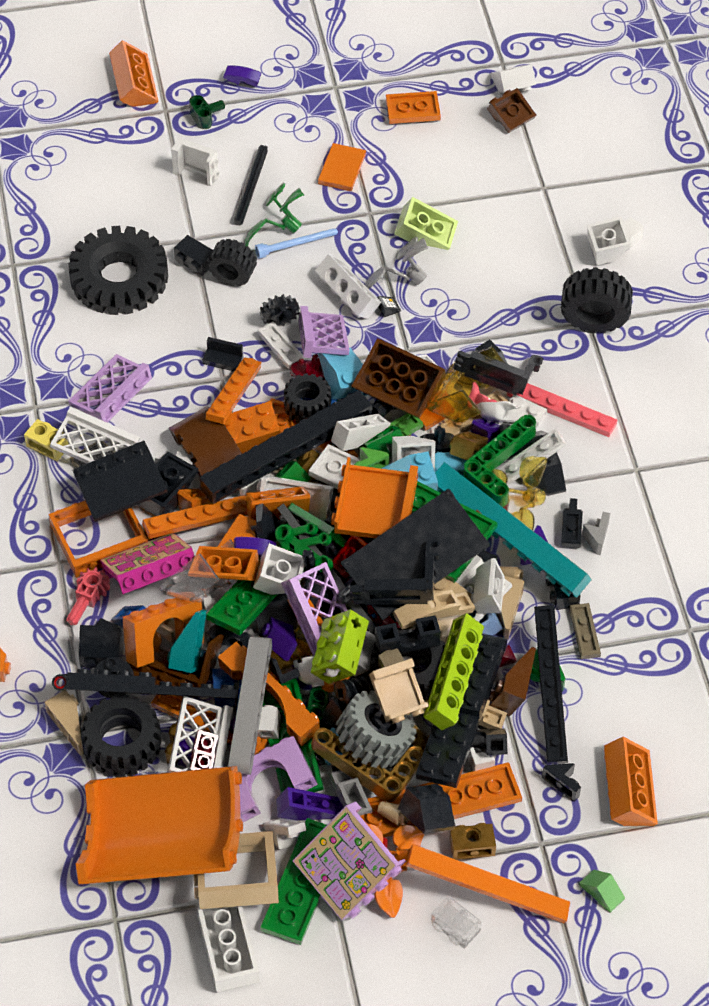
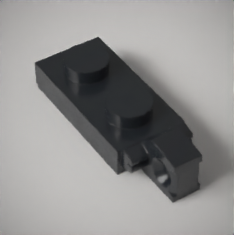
(572, 525)

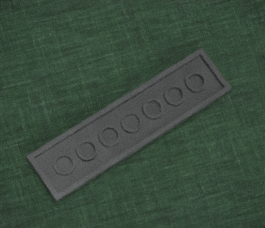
(288, 518)

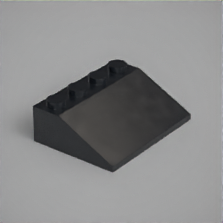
(119, 481)

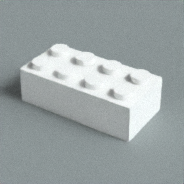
(228, 947)

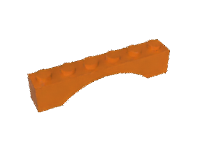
(298, 719)

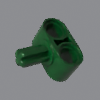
(202, 111)
(317, 706)

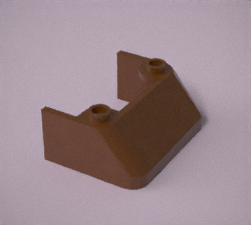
(160, 669)

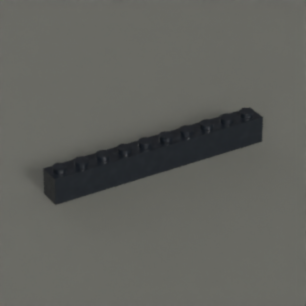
(281, 448)

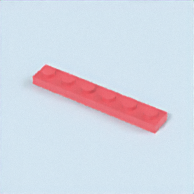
(569, 410)

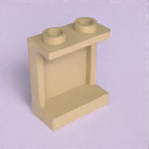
(398, 691)

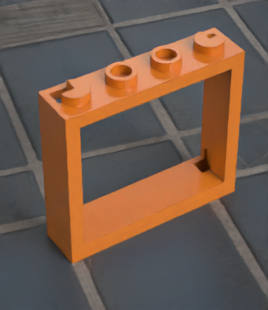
(79, 511)

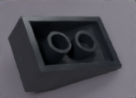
(176, 476)

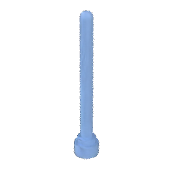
(263, 250)

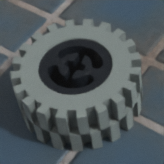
(369, 735)

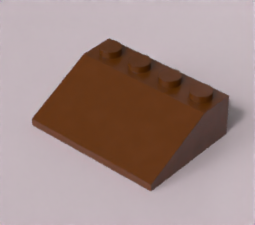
(399, 378)

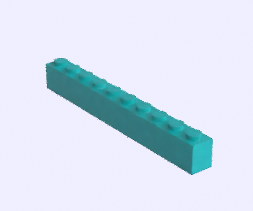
(516, 534)

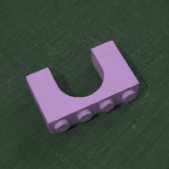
(283, 755)

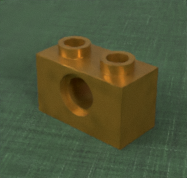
(467, 444)
(465, 849)

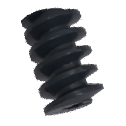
(348, 688)

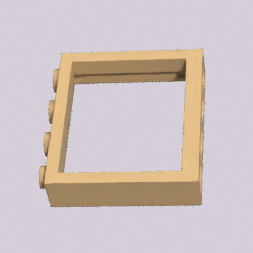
(246, 893)

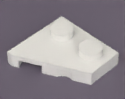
(524, 408)

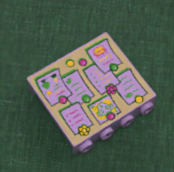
(347, 863)

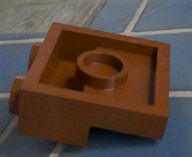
(511, 110)

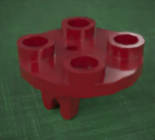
(307, 366)

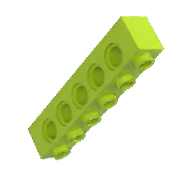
(454, 672)

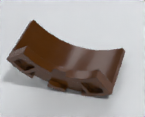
(205, 441)

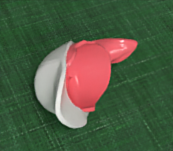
(490, 408)

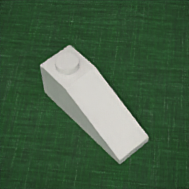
(356, 431)

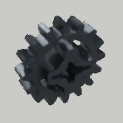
(279, 310)

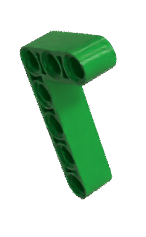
(509, 442)

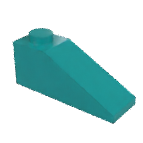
(187, 649)

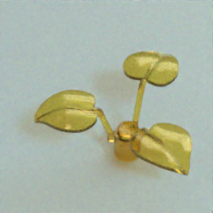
(531, 472)

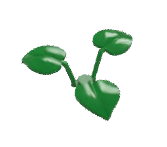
(289, 220)

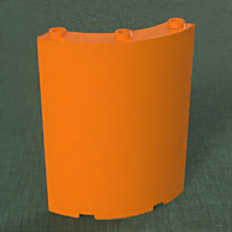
(161, 825)

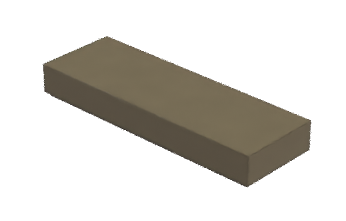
(584, 631)

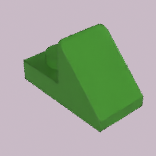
(373, 458)

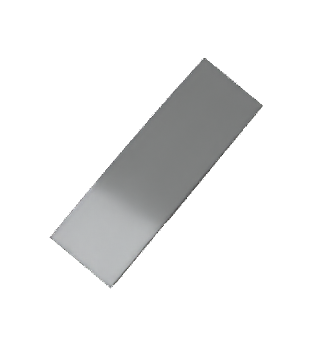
(350, 791)

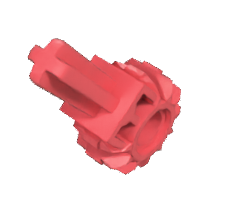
(88, 594)

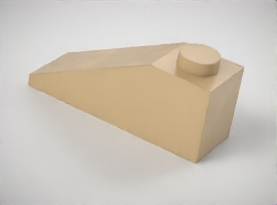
(510, 605)
(64, 713)

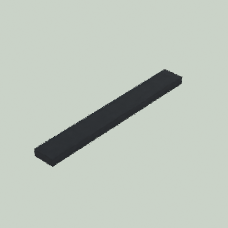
(550, 685)

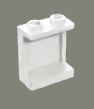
(196, 159)

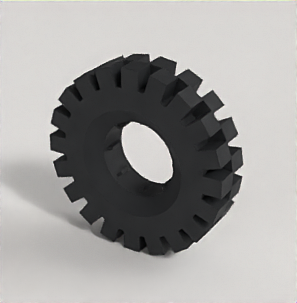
(127, 247)

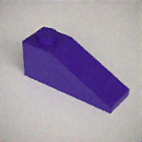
(303, 804)

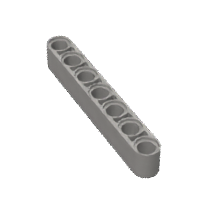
(250, 704)

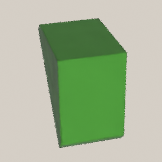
(603, 889)

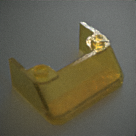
(453, 396)

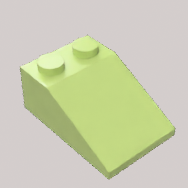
(427, 223)

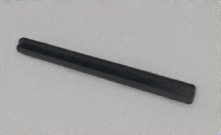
(250, 185)

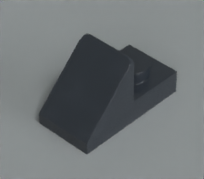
(559, 777)

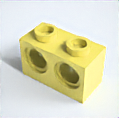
(40, 437)

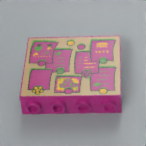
(148, 562)

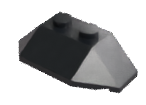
(553, 477)

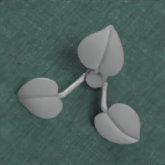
(413, 271)

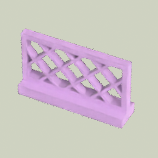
(309, 333)
(121, 394)
(300, 603)

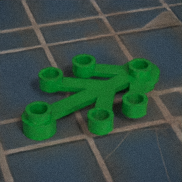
(301, 545)

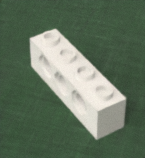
(366, 302)

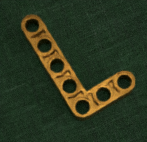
(385, 778)

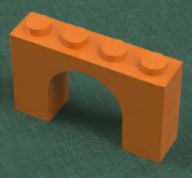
(141, 626)

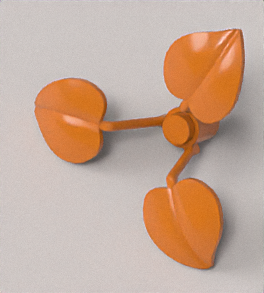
(403, 837)

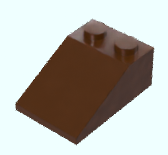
(513, 687)

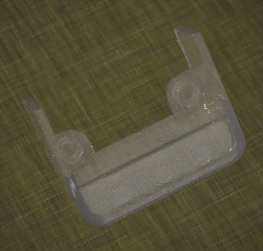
(195, 580)

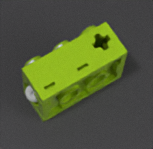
(339, 646)

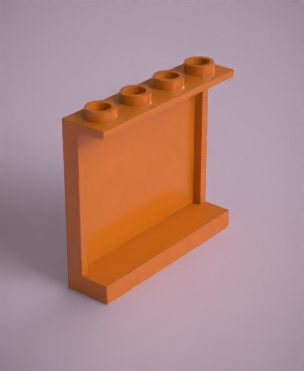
(373, 499)

